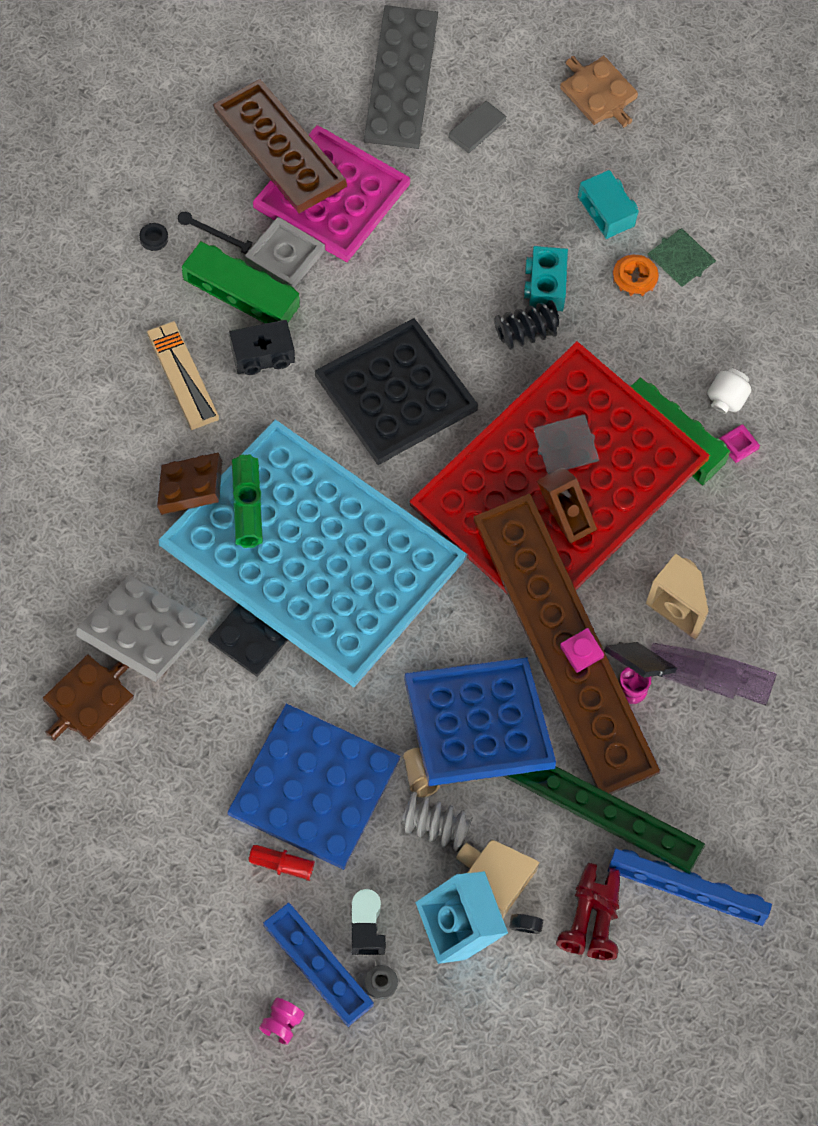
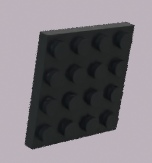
(396, 391)

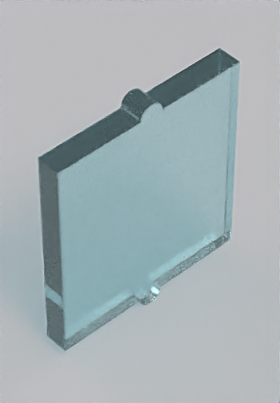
(566, 444)

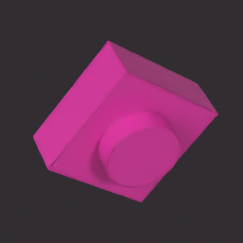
(582, 650)

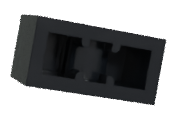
(272, 337)

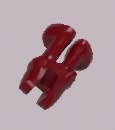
(605, 902)

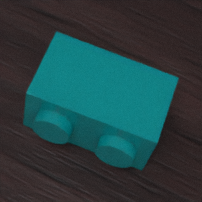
(608, 204)

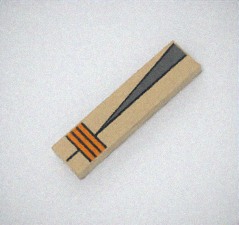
(183, 375)

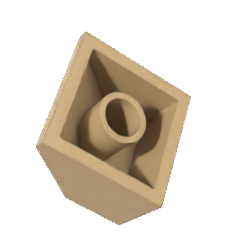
(680, 595)

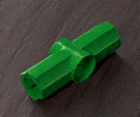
(247, 515)

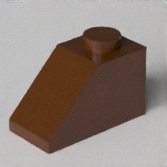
(567, 504)

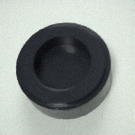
(153, 236)
(526, 923)

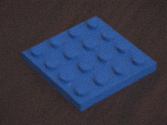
(479, 721)
(314, 786)

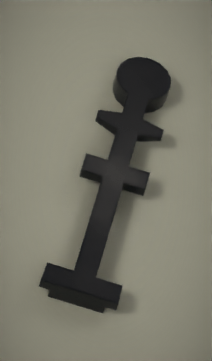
(185, 218)

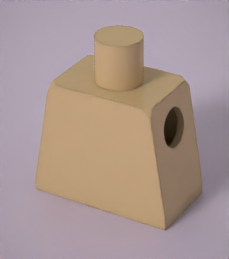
(505, 870)

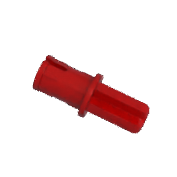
(281, 862)

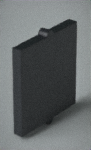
(640, 659)

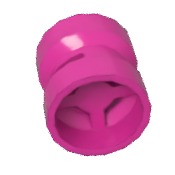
(634, 681)
(282, 1020)

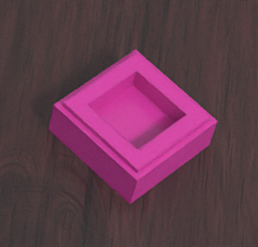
(740, 443)

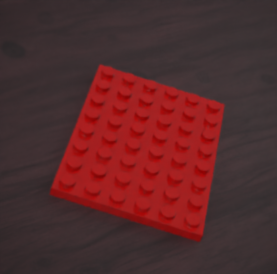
(636, 473)

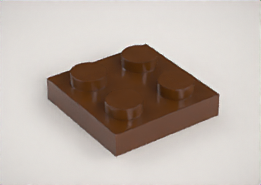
(190, 483)

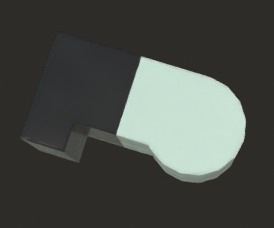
(365, 911)

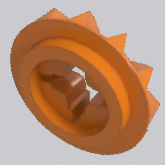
(646, 269)

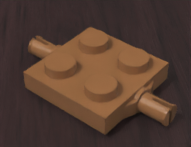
(599, 90)

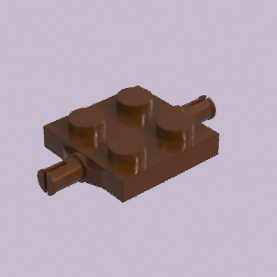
(87, 698)

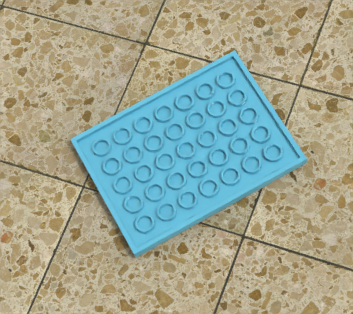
(335, 559)

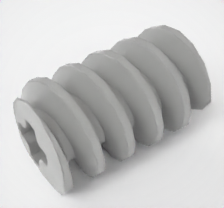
(436, 822)

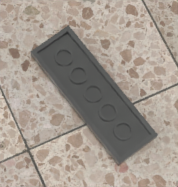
(401, 77)

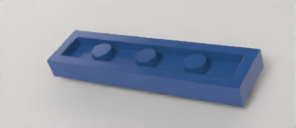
(318, 964)

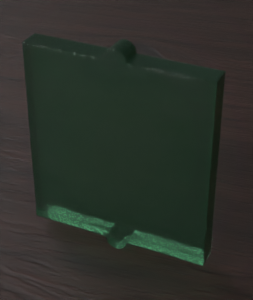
(681, 257)

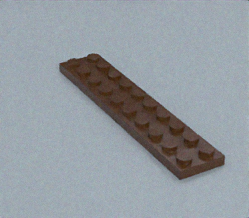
(550, 615)

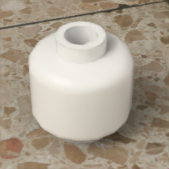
(729, 391)

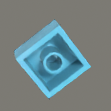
(461, 917)

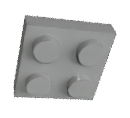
(285, 253)

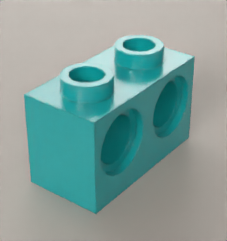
(547, 279)

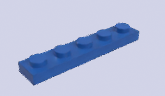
(690, 887)

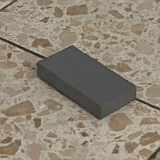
(477, 126)

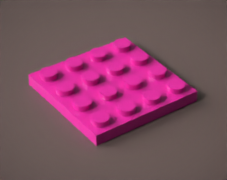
(350, 214)

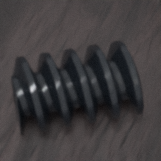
(527, 323)

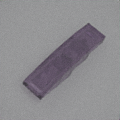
(717, 673)

